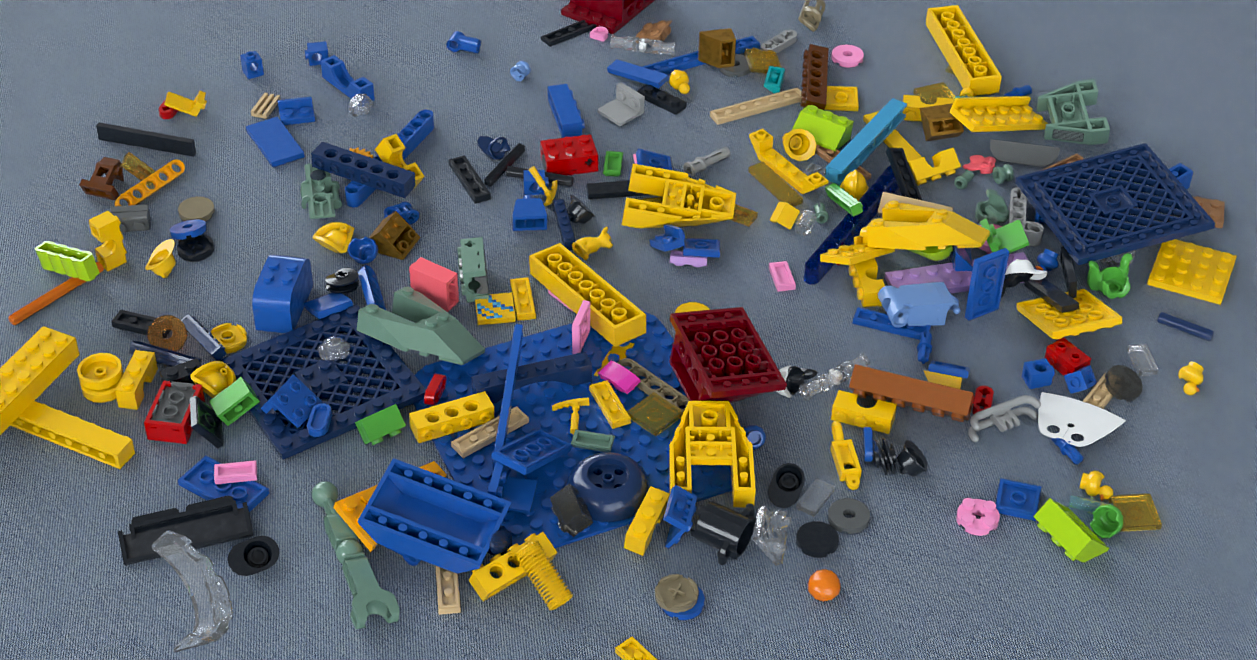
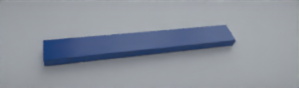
(691, 59)
(509, 388)

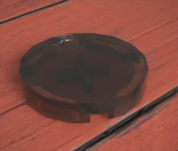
(1123, 383)

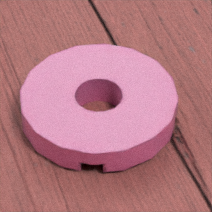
(847, 55)

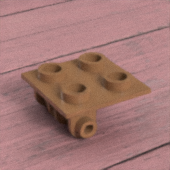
(656, 30)

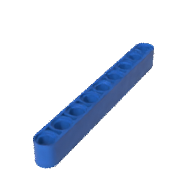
(411, 137)

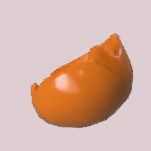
(824, 585)

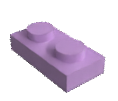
(679, 260)

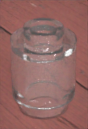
(805, 222)

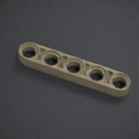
(651, 380)

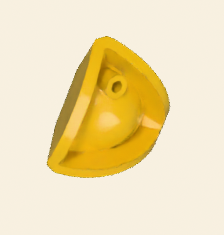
(334, 236)
(214, 377)

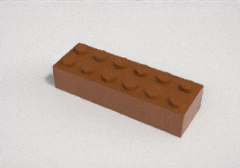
(912, 392)

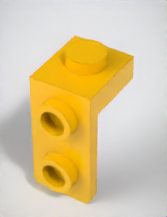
(186, 105)

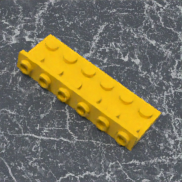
(997, 114)

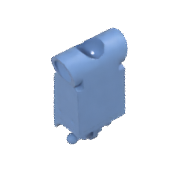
(918, 304)

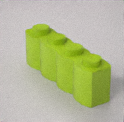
(67, 261)

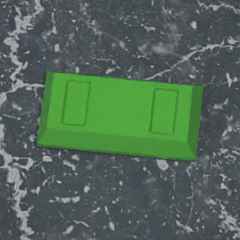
(613, 163)

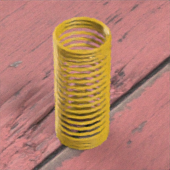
(547, 575)

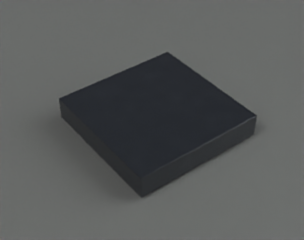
(206, 421)

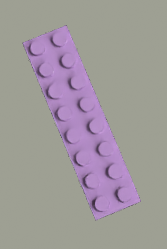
(954, 280)

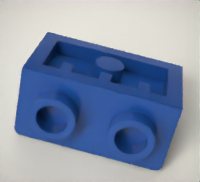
(296, 111)
(670, 240)

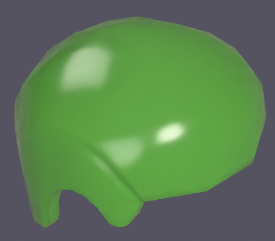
(1107, 521)

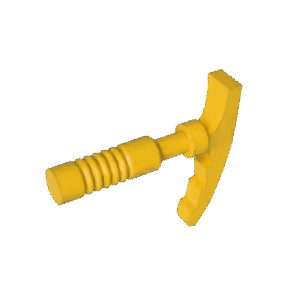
(550, 194)
(575, 404)

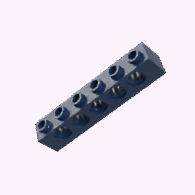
(363, 169)

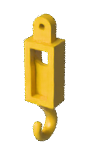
(844, 453)

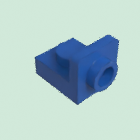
(1080, 380)

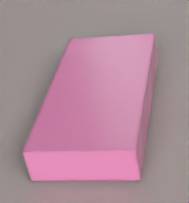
(782, 276)
(235, 472)

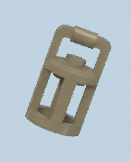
(810, 15)

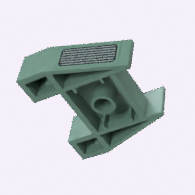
(1070, 117)

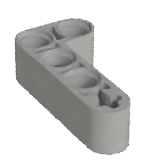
(1017, 209)

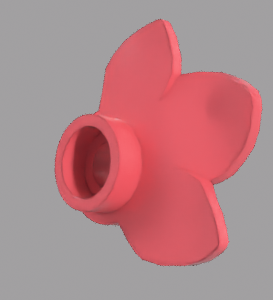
(978, 162)

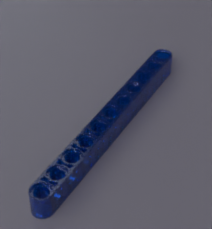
(850, 226)

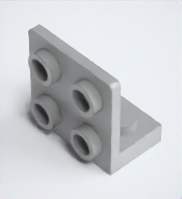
(625, 107)

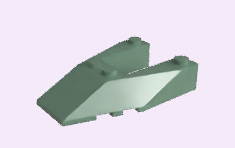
(432, 333)

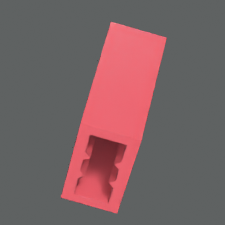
(435, 283)

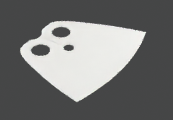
(1088, 419)

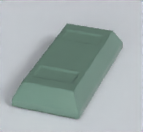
(592, 441)

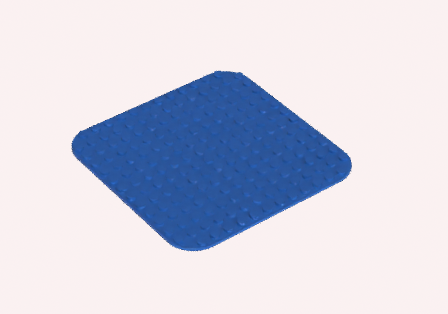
(536, 401)

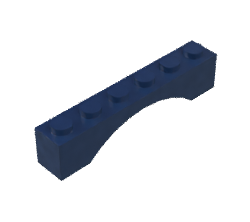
(569, 369)

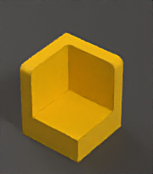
(784, 215)

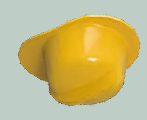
(162, 259)

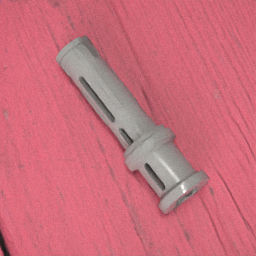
(701, 163)

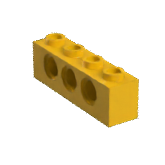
(451, 417)
(487, 586)

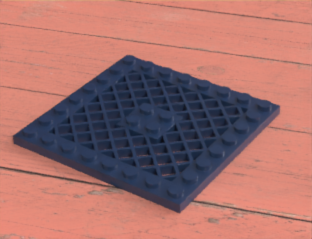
(1113, 203)
(325, 379)

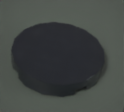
(195, 248)
(817, 539)

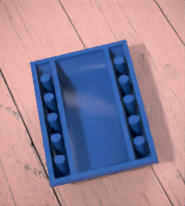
(432, 517)

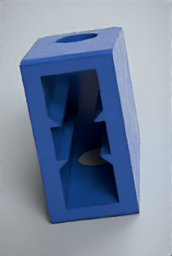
(529, 214)

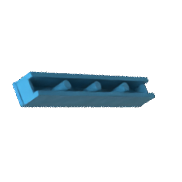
(866, 141)

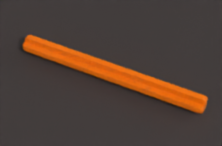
(47, 298)

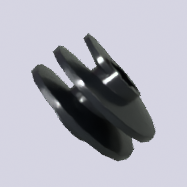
(343, 281)
(885, 456)

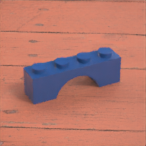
(336, 73)

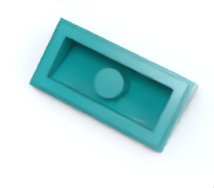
(774, 79)

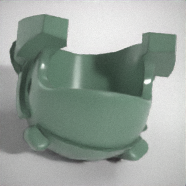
(993, 209)

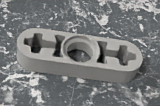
(780, 41)

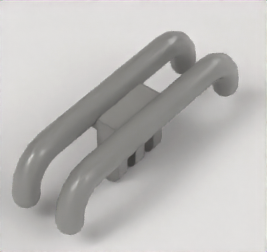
(1002, 415)

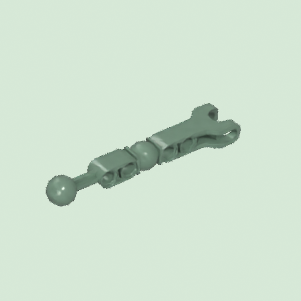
(366, 592)

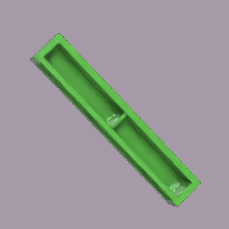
(843, 199)

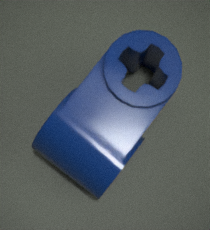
(403, 211)

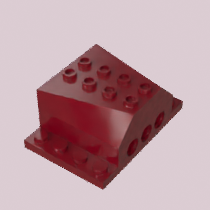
(605, 13)
(721, 356)

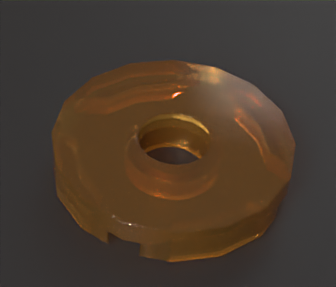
(163, 323)

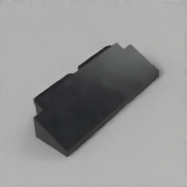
(202, 523)

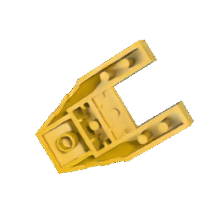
(684, 200)
(919, 227)
(712, 436)

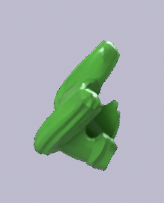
(1111, 280)

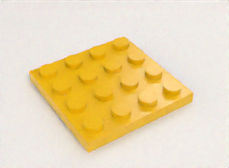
(1192, 270)
(1089, 317)

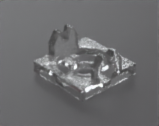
(776, 521)

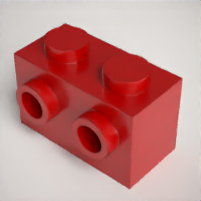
(1066, 357)

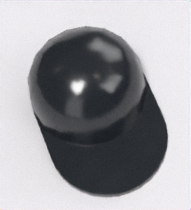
(786, 485)

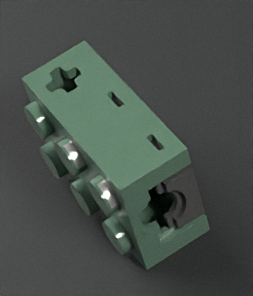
(473, 269)

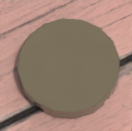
(196, 208)
(676, 593)

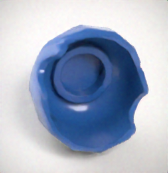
(363, 250)

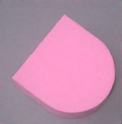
(599, 33)

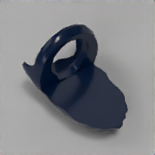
(492, 148)
(500, 541)

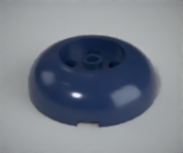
(610, 485)

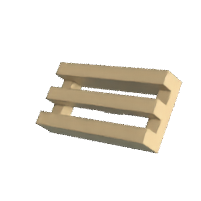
(263, 104)

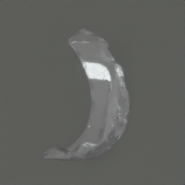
(205, 587)

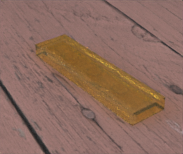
(775, 184)

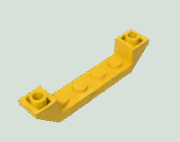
(763, 146)

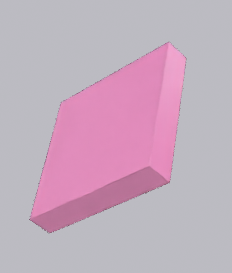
(581, 327)

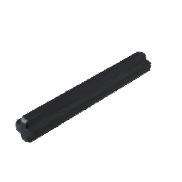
(500, 169)
(561, 179)

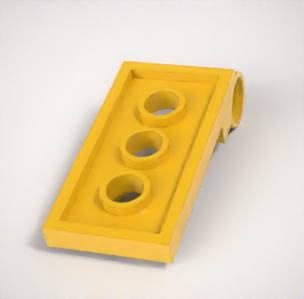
(854, 253)

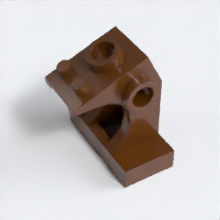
(102, 186)

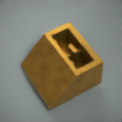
(717, 47)
(940, 123)
(394, 236)

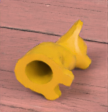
(588, 245)

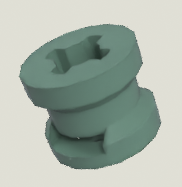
(1003, 173)

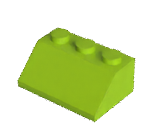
(827, 128)
(1069, 532)

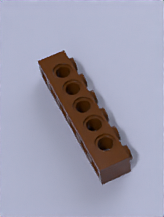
(814, 77)

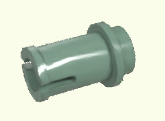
(962, 181)
(820, 212)

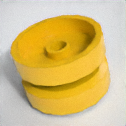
(100, 376)

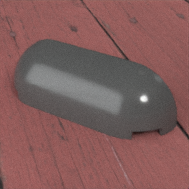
(1024, 153)

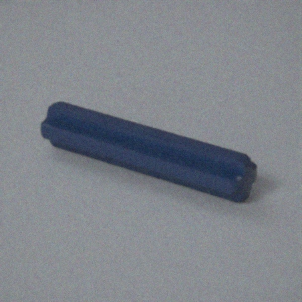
(1185, 326)

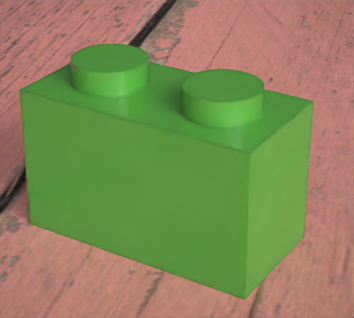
(234, 401)
(380, 424)

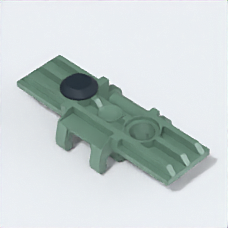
(315, 193)

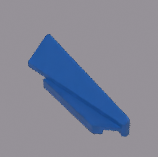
(961, 259)

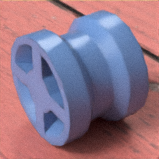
(520, 70)

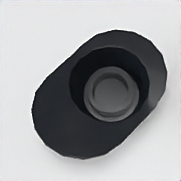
(579, 211)
(911, 460)
(253, 555)

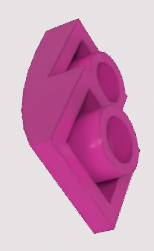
(619, 376)

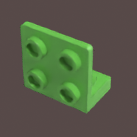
(1009, 236)

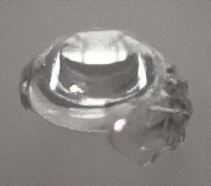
(360, 105)
(334, 349)

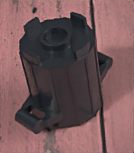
(725, 529)

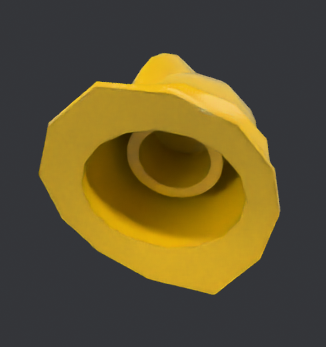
(799, 144)
(855, 184)

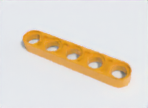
(155, 179)

